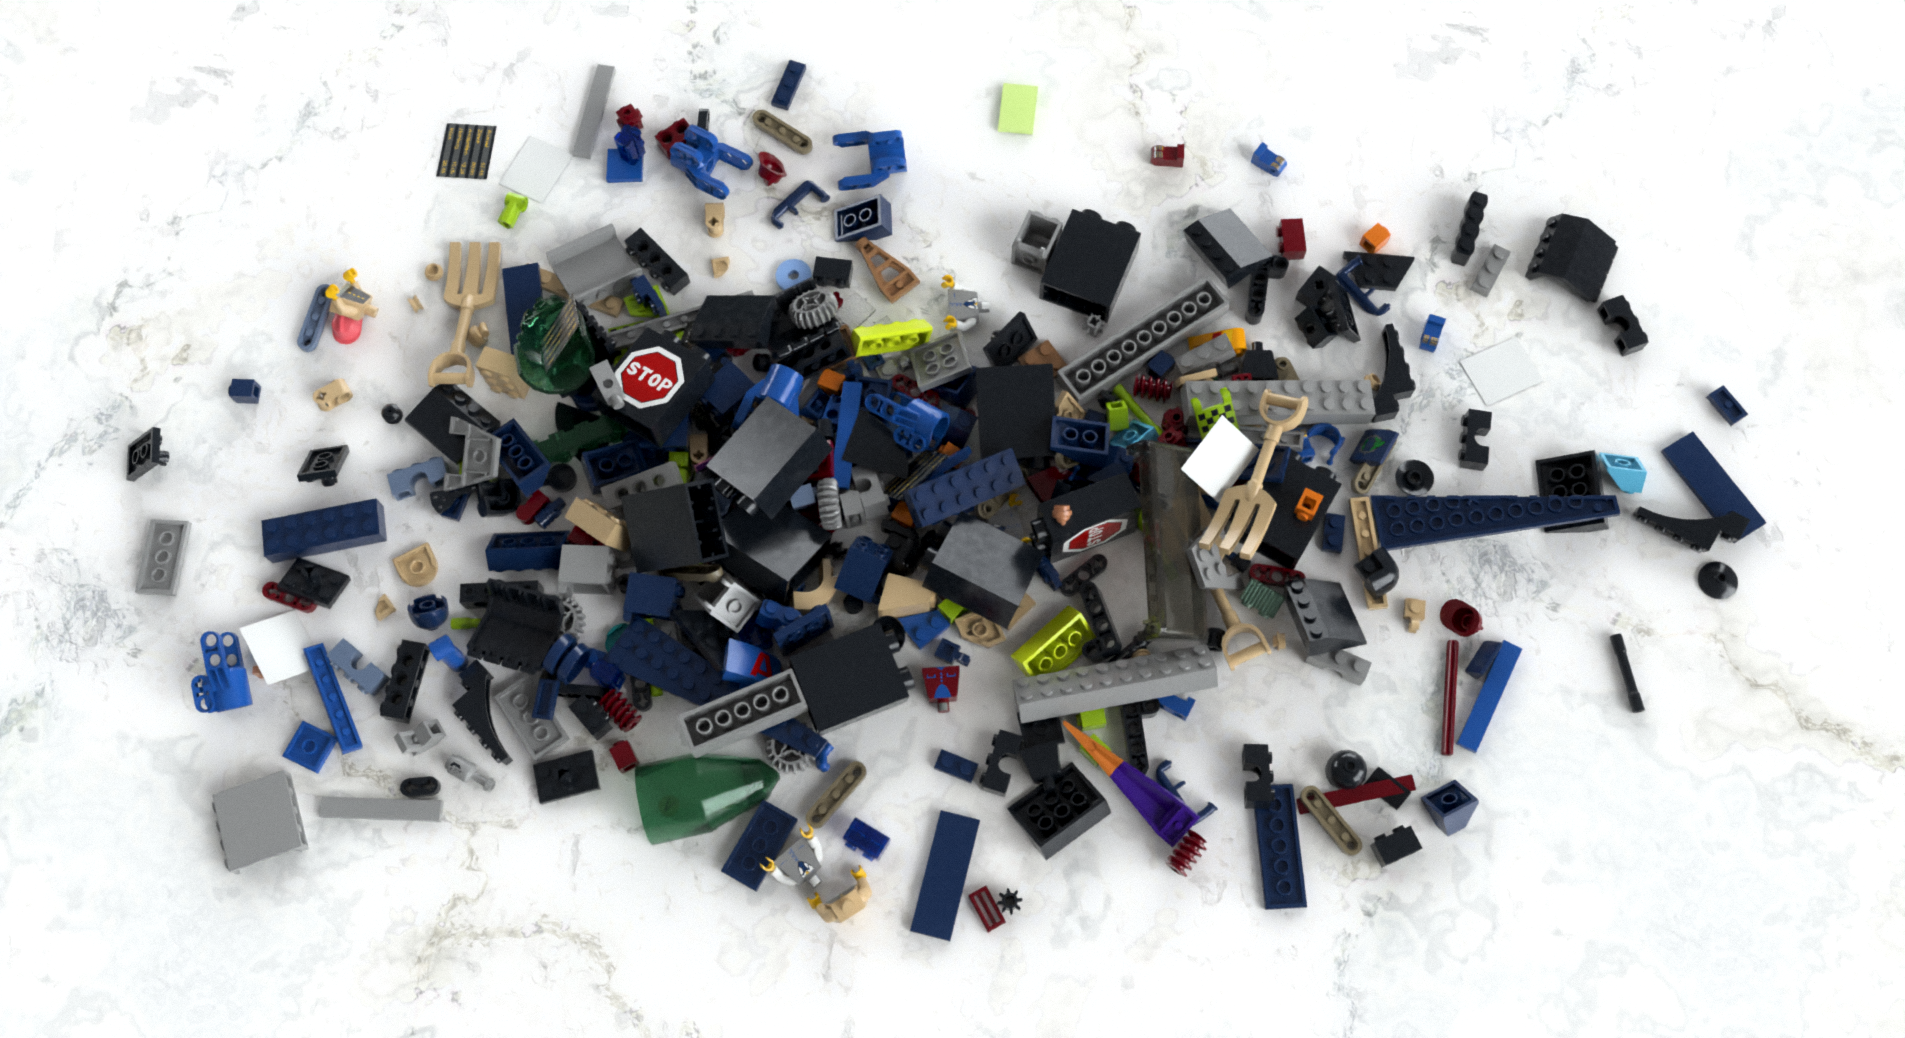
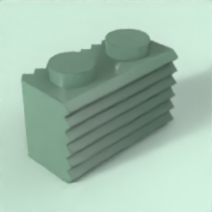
(1262, 598)

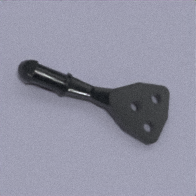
(450, 496)

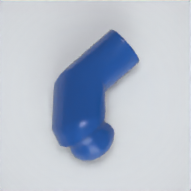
(821, 761)

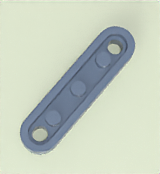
(315, 320)

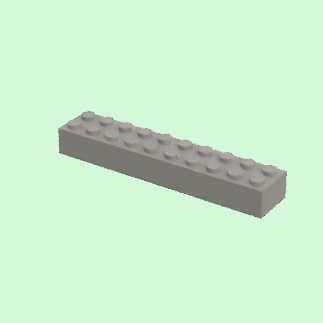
(1142, 341)
(1327, 400)
(1115, 683)

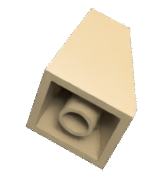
(905, 597)

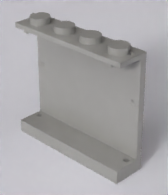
(593, 266)
(259, 820)

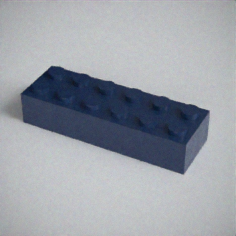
(963, 488)
(323, 530)

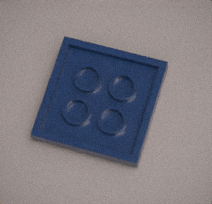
(803, 629)

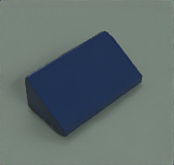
(815, 405)
(1483, 658)

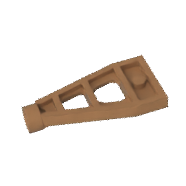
(896, 287)

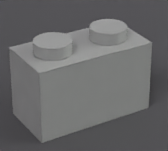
(852, 508)

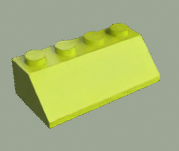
(890, 337)
(1055, 644)

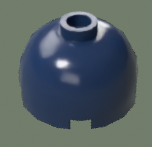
(428, 612)

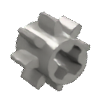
(1089, 322)

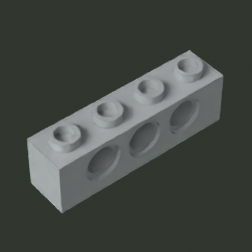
(613, 492)

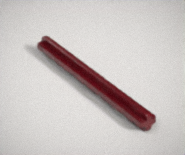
(1449, 698)

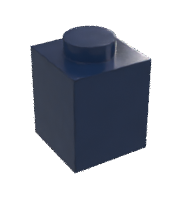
(1160, 366)
(244, 391)

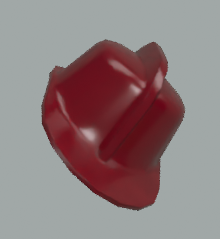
(770, 168)
(1460, 618)

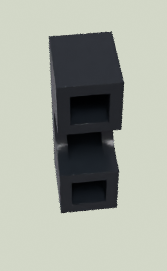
(1619, 311)
(1472, 454)
(1005, 745)
(1258, 793)

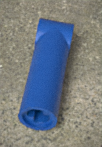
(448, 653)

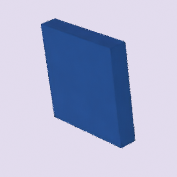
(621, 171)
(310, 747)

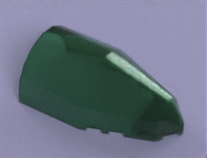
(573, 362)
(699, 794)

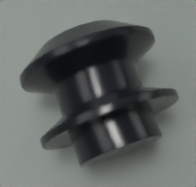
(761, 362)
(1107, 396)
(392, 413)
(837, 550)
(852, 604)

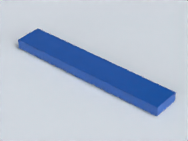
(847, 417)
(1489, 696)
(332, 699)

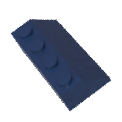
(521, 458)
(526, 550)

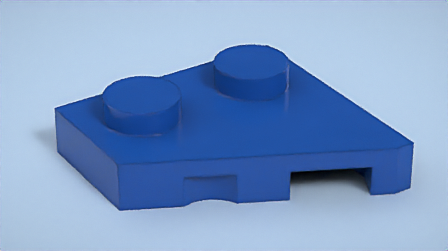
(924, 627)

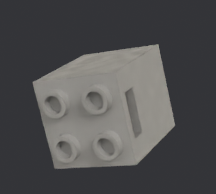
(1031, 252)
(587, 570)
(728, 601)

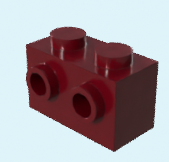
(1291, 238)

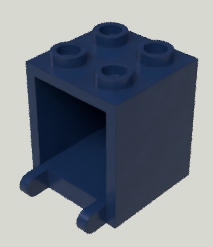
(726, 392)
(675, 443)
(864, 569)
(652, 596)

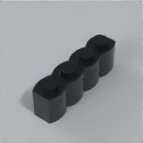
(1469, 228)

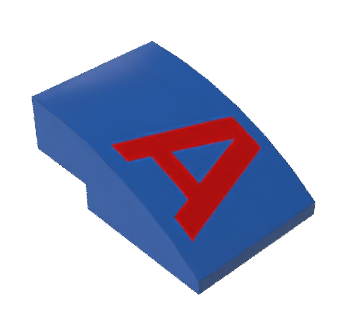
(748, 664)

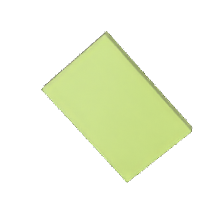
(1017, 108)

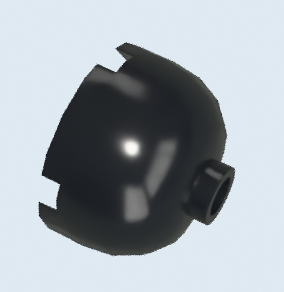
(1346, 769)

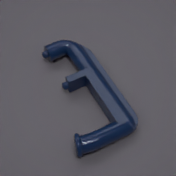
(794, 198)
(1361, 298)
(1164, 782)

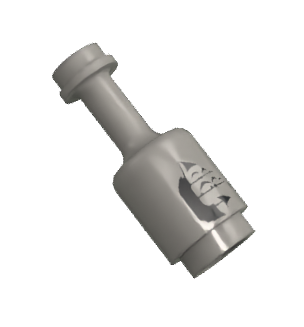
(466, 770)

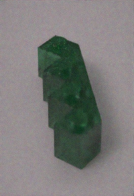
(583, 438)

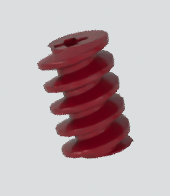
(1152, 388)
(618, 711)
(1186, 853)

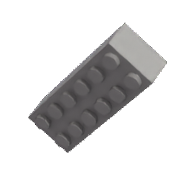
(743, 713)

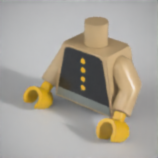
(350, 299)
(846, 903)

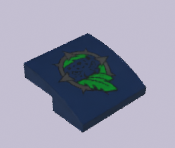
(1374, 447)

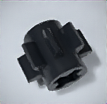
(1008, 895)

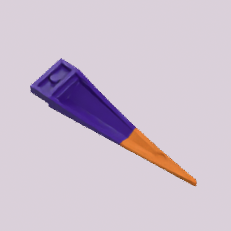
(1157, 805)

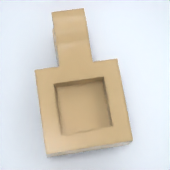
(1415, 612)

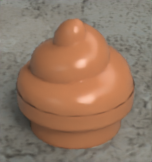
(1062, 513)

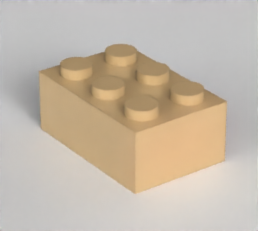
(501, 373)
(599, 523)

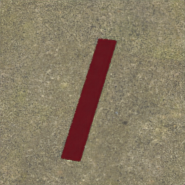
(1363, 792)

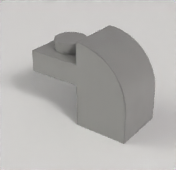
(420, 739)

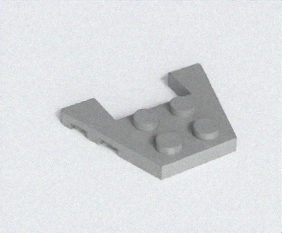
(479, 456)
(1209, 568)

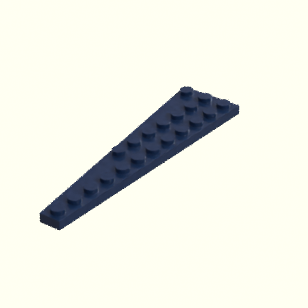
(1434, 520)
(668, 665)

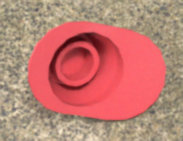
(346, 329)

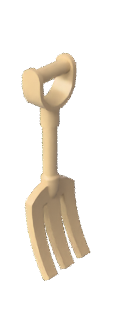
(466, 303)
(1252, 494)
(1230, 616)

